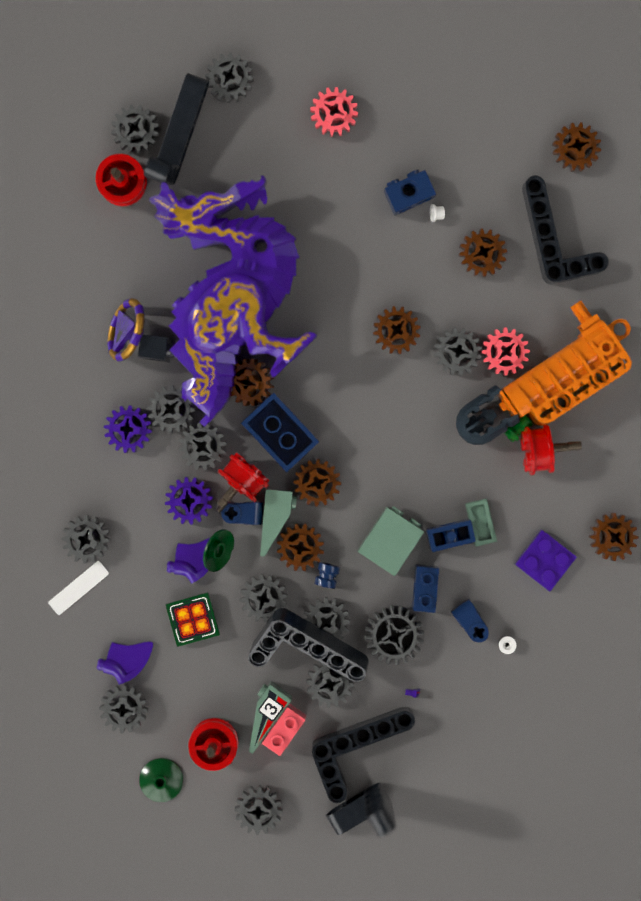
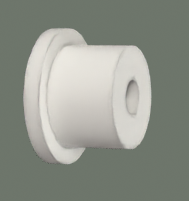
(436, 213)
(511, 645)

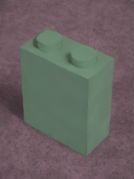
(391, 540)

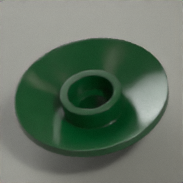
(218, 550)
(161, 769)

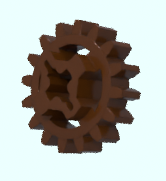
(578, 156)
(477, 244)
(405, 337)
(244, 390)
(322, 496)
(607, 543)
(286, 544)

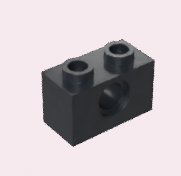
(155, 348)

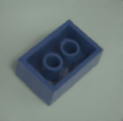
(280, 432)

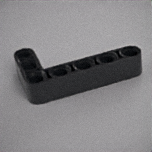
(179, 131)
(551, 239)
(310, 641)
(334, 750)
(369, 804)

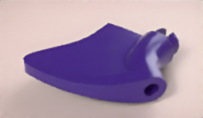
(189, 561)
(125, 660)

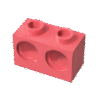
(284, 729)

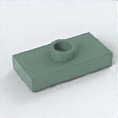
(481, 520)

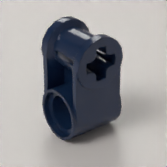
(247, 513)
(470, 618)

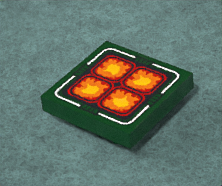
(192, 619)

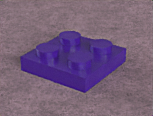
(545, 560)

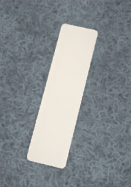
(78, 588)

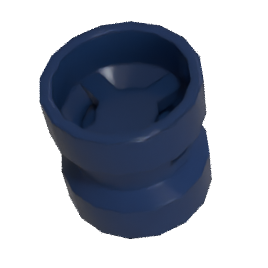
(327, 575)

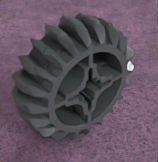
(404, 630)

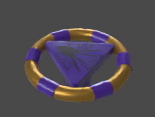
(125, 328)

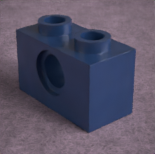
(399, 201)
(450, 535)
(425, 588)

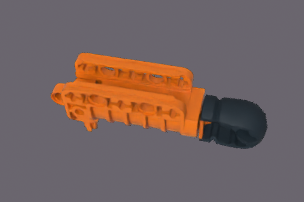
(555, 377)

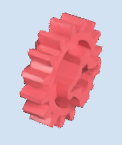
(342, 115)
(512, 359)

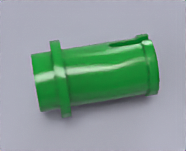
(514, 432)

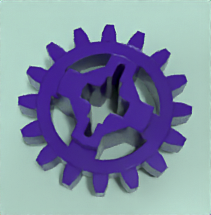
(127, 439)
(190, 511)

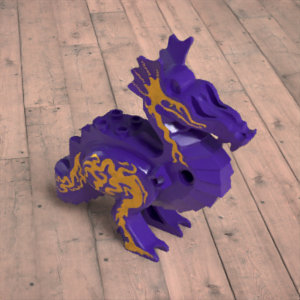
(235, 297)

